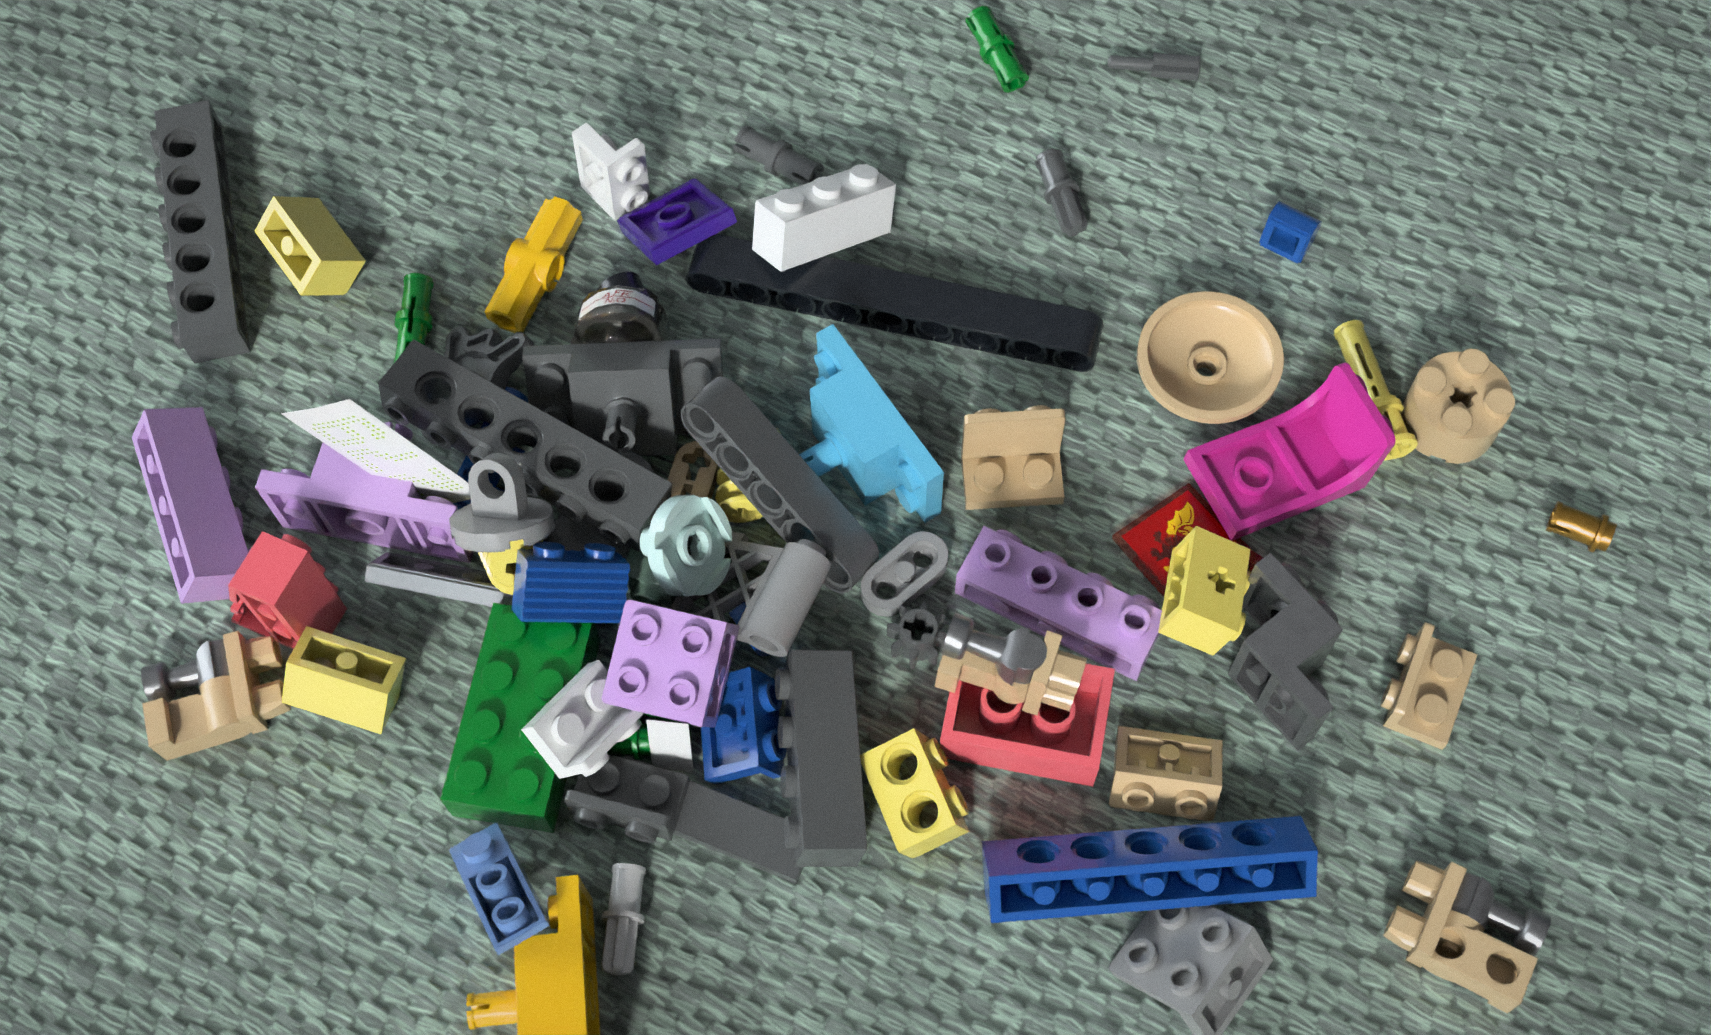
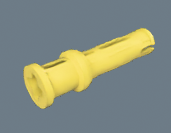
(1362, 360)

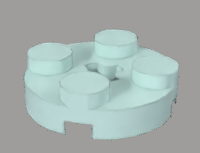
(667, 545)

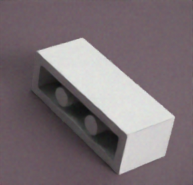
(823, 216)

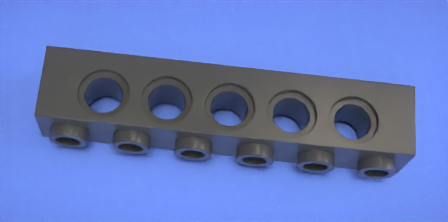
(200, 233)
(426, 375)

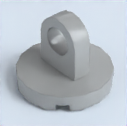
(497, 515)

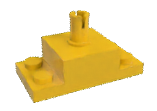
(552, 974)

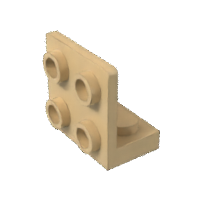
(1012, 458)

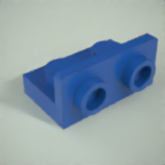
(745, 730)

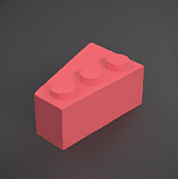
(283, 591)

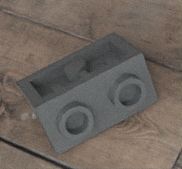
(630, 797)

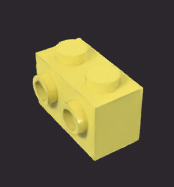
(309, 246)
(343, 680)

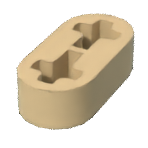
(680, 472)

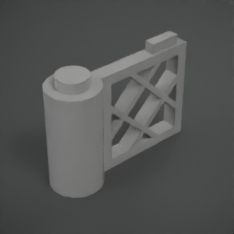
(775, 600)

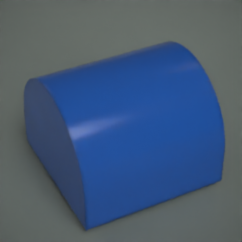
(1289, 232)

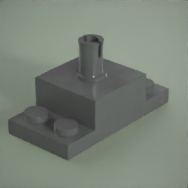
(622, 390)

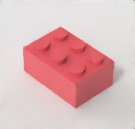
(1050, 745)

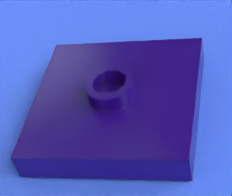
(676, 221)

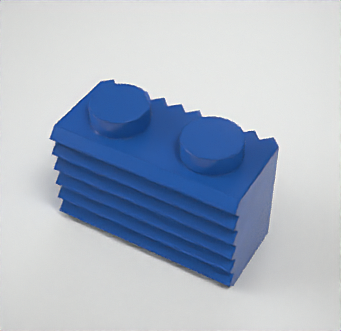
(570, 584)

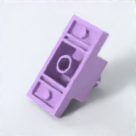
(360, 506)

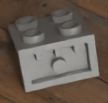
(1194, 964)

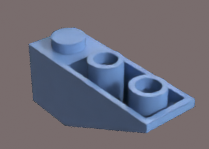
(499, 888)

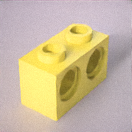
(904, 799)

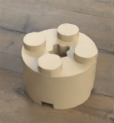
(1457, 405)

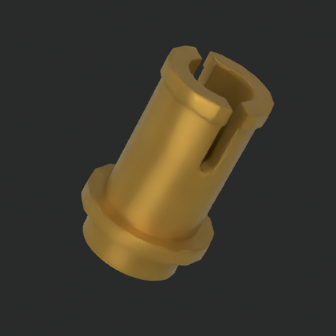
(1581, 527)

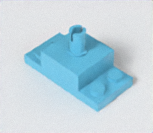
(867, 434)

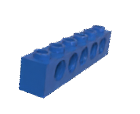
(1149, 869)

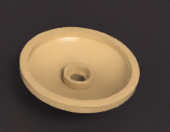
(1212, 334)

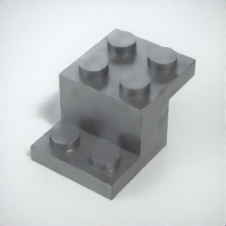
(1285, 650)

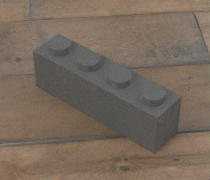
(822, 759)

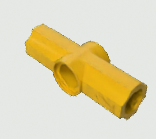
(534, 265)

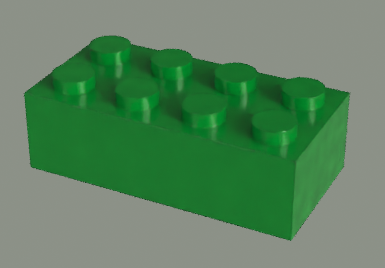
(493, 764)

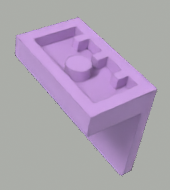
(670, 664)

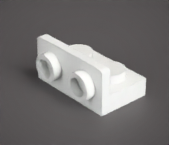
(611, 175)
(578, 727)

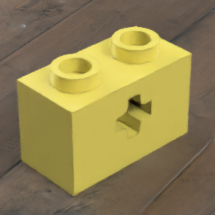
(1205, 591)

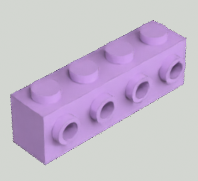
(191, 501)
(1053, 597)

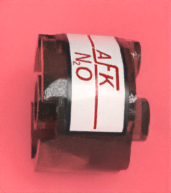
(620, 316)

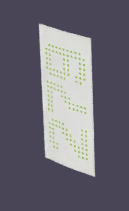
(379, 449)

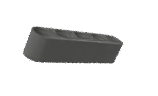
(778, 480)

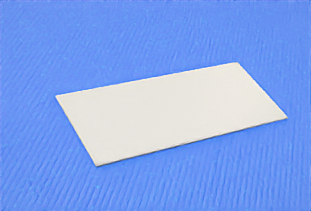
(670, 745)

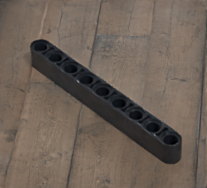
(902, 303)

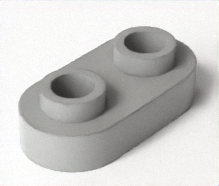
(903, 575)

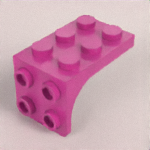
(1294, 459)

